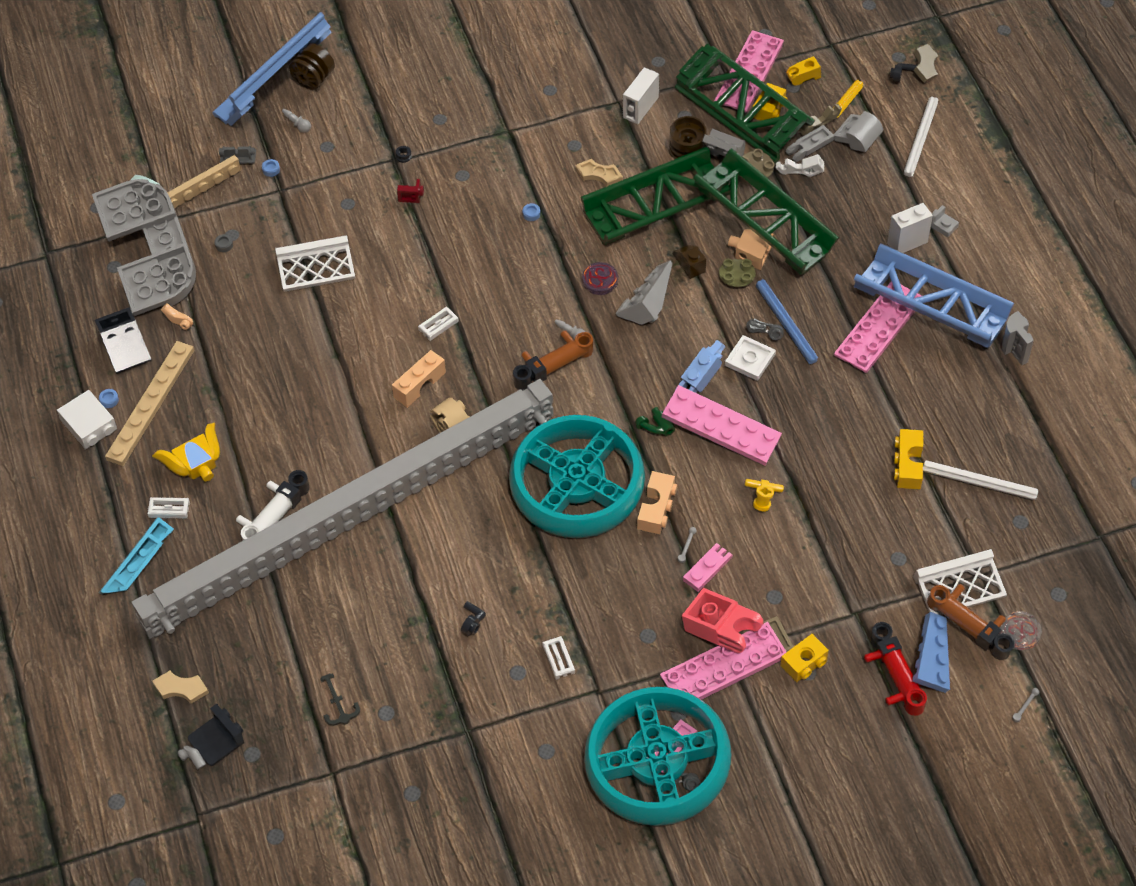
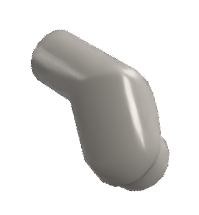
(193, 754)

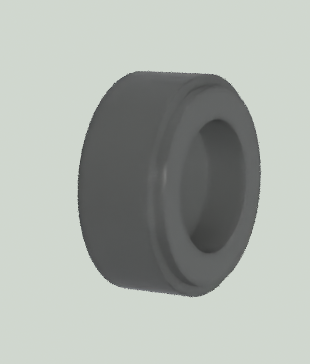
(223, 243)

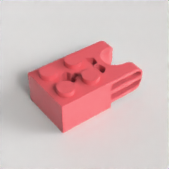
(720, 620)

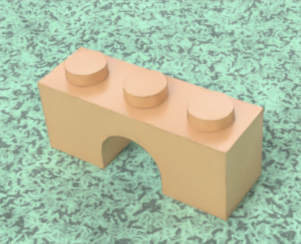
(408, 386)
(653, 516)

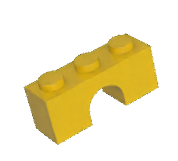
(909, 473)

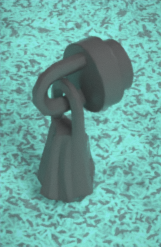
(775, 331)
(690, 780)

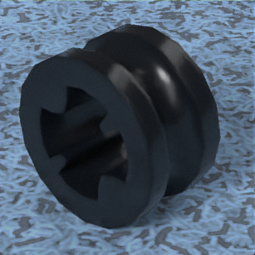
(403, 158)

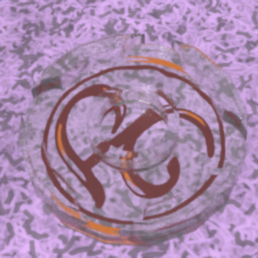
(1023, 630)

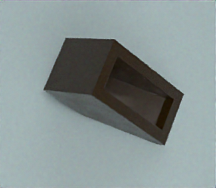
(691, 260)

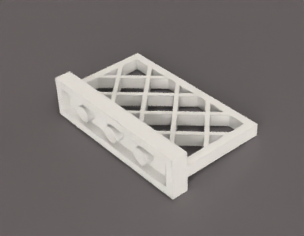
(309, 250)
(959, 566)

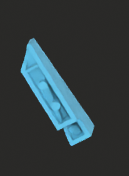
(138, 557)

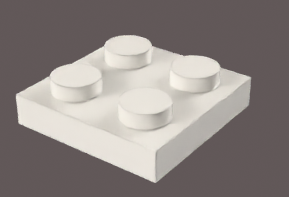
(750, 357)

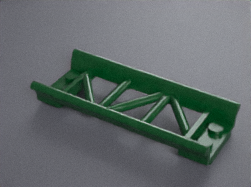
(695, 74)
(601, 215)
(800, 257)

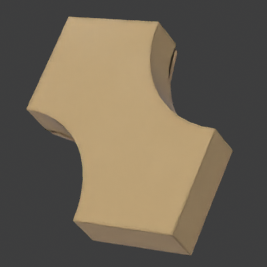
(592, 171)
(188, 688)

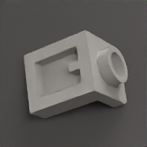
(943, 223)

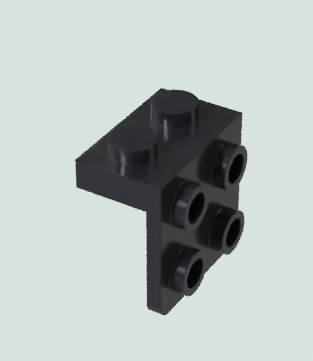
(217, 736)

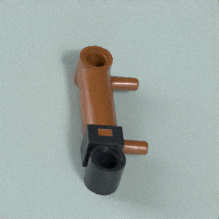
(539, 368)
(985, 633)

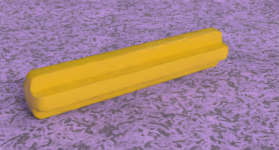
(850, 95)

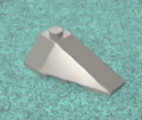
(648, 297)

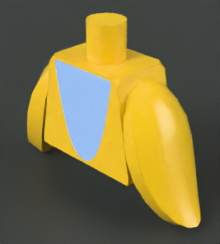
(193, 457)

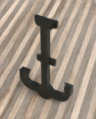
(344, 718)

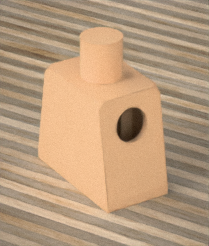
(750, 247)

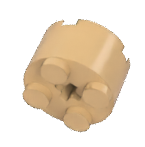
(448, 414)

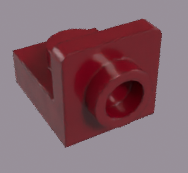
(410, 194)

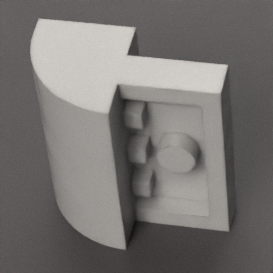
(859, 131)
(720, 143)
(1017, 339)

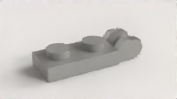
(810, 143)

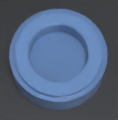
(270, 168)
(531, 212)
(109, 398)

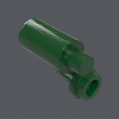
(663, 426)

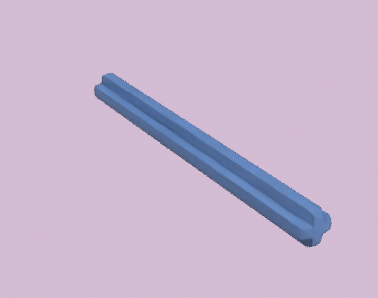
(787, 322)

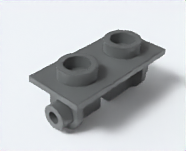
(244, 154)

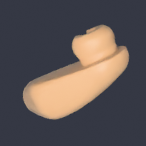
(177, 317)

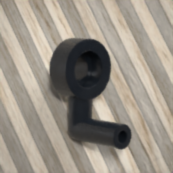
(897, 71)
(471, 623)

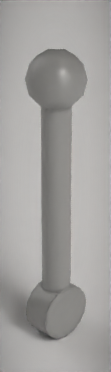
(682, 558)
(1017, 716)

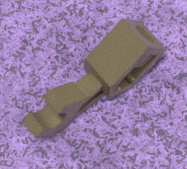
(828, 115)

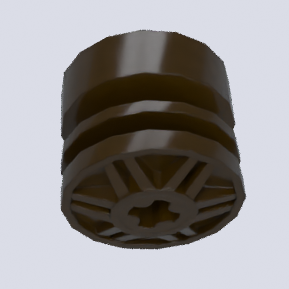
(312, 66)
(686, 136)

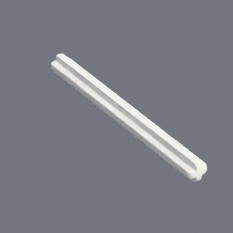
(920, 137)
(980, 480)

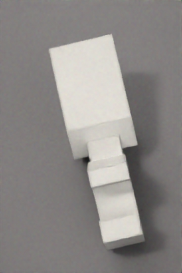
(809, 166)

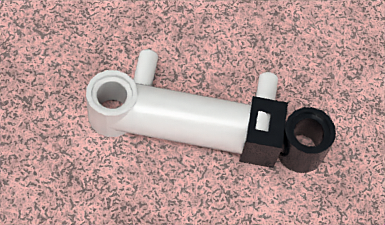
(287, 497)

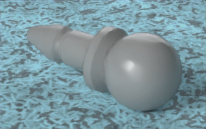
(302, 124)
(572, 331)

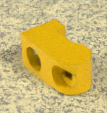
(804, 71)

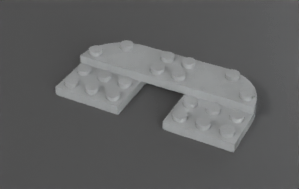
(170, 270)

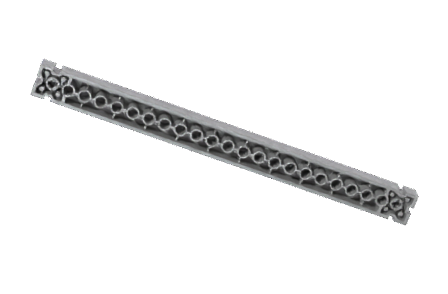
(342, 509)

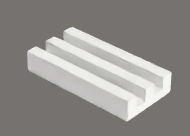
(439, 326)
(168, 510)
(563, 671)

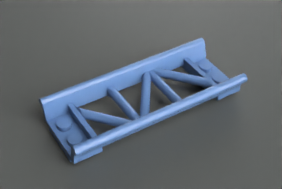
(242, 99)
(981, 331)

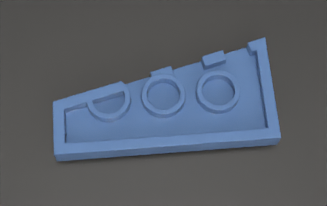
(933, 659)

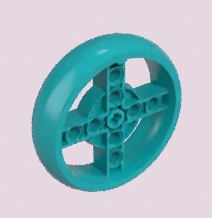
(577, 476)
(645, 704)

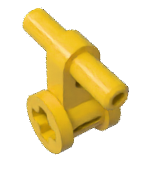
(764, 493)

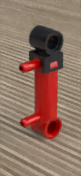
(889, 652)

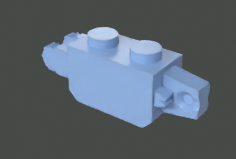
(703, 367)

